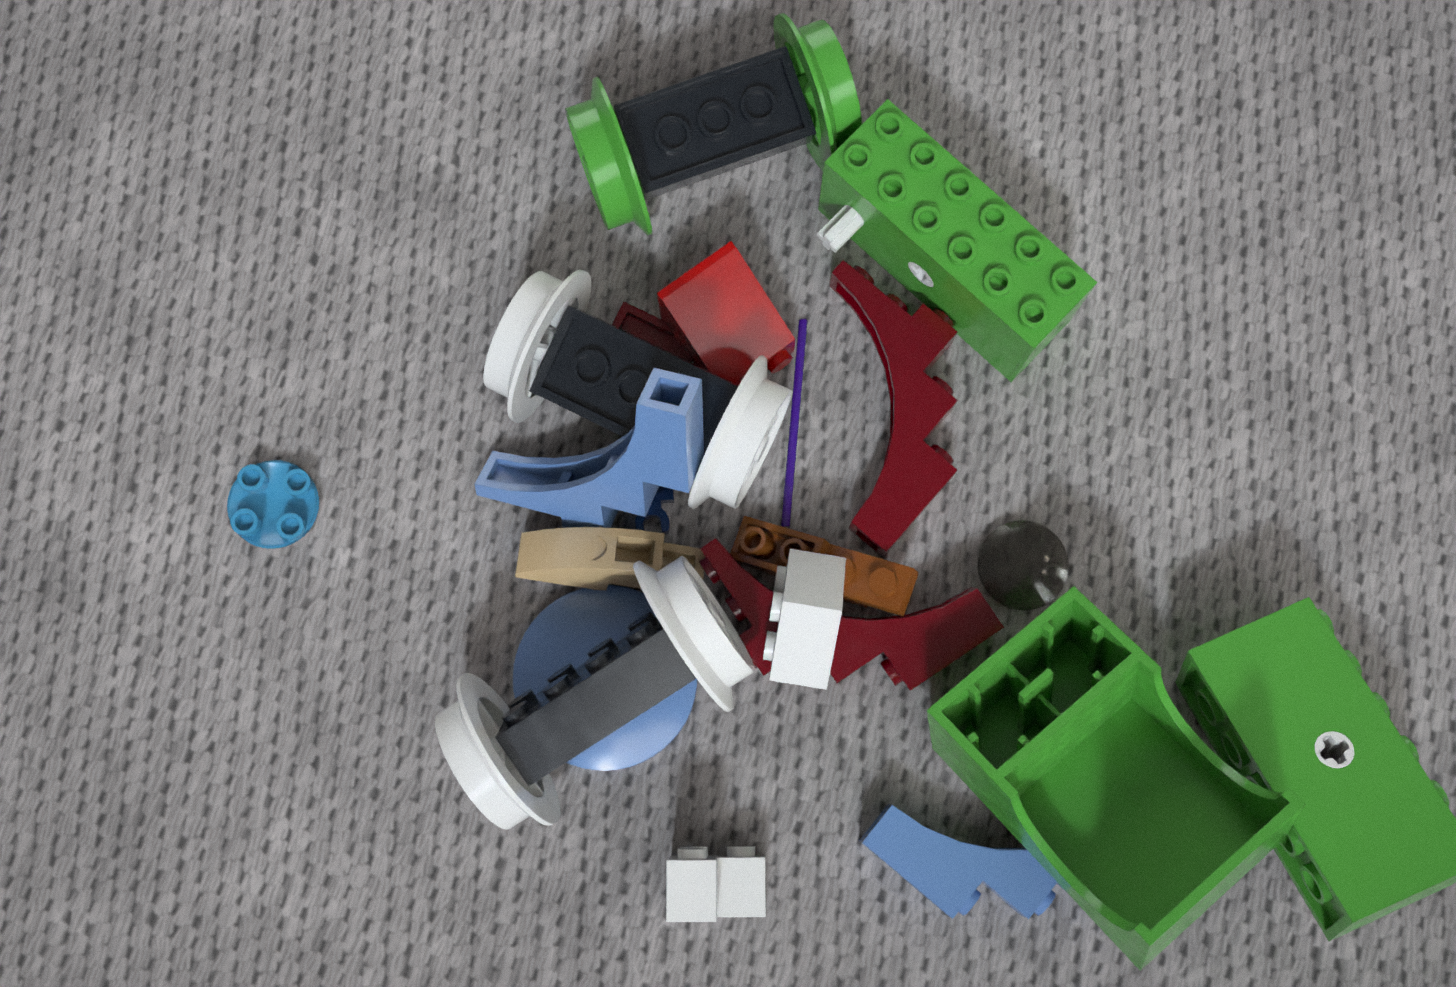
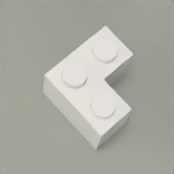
(808, 616)
(714, 885)

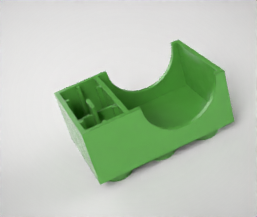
(1106, 777)

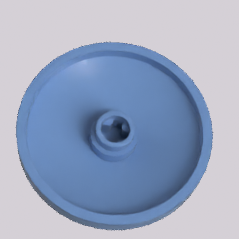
(565, 636)

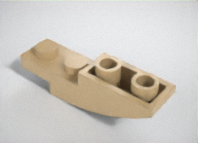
(596, 556)

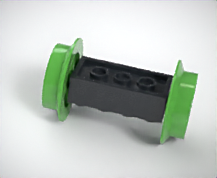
(716, 122)

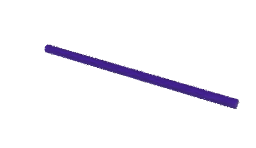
(794, 423)

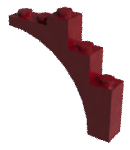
(918, 405)
(913, 644)

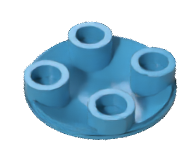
(272, 504)

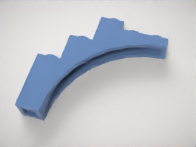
(624, 476)
(952, 869)

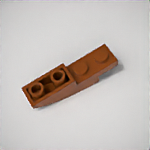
(867, 578)

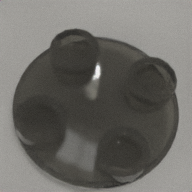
(1023, 565)

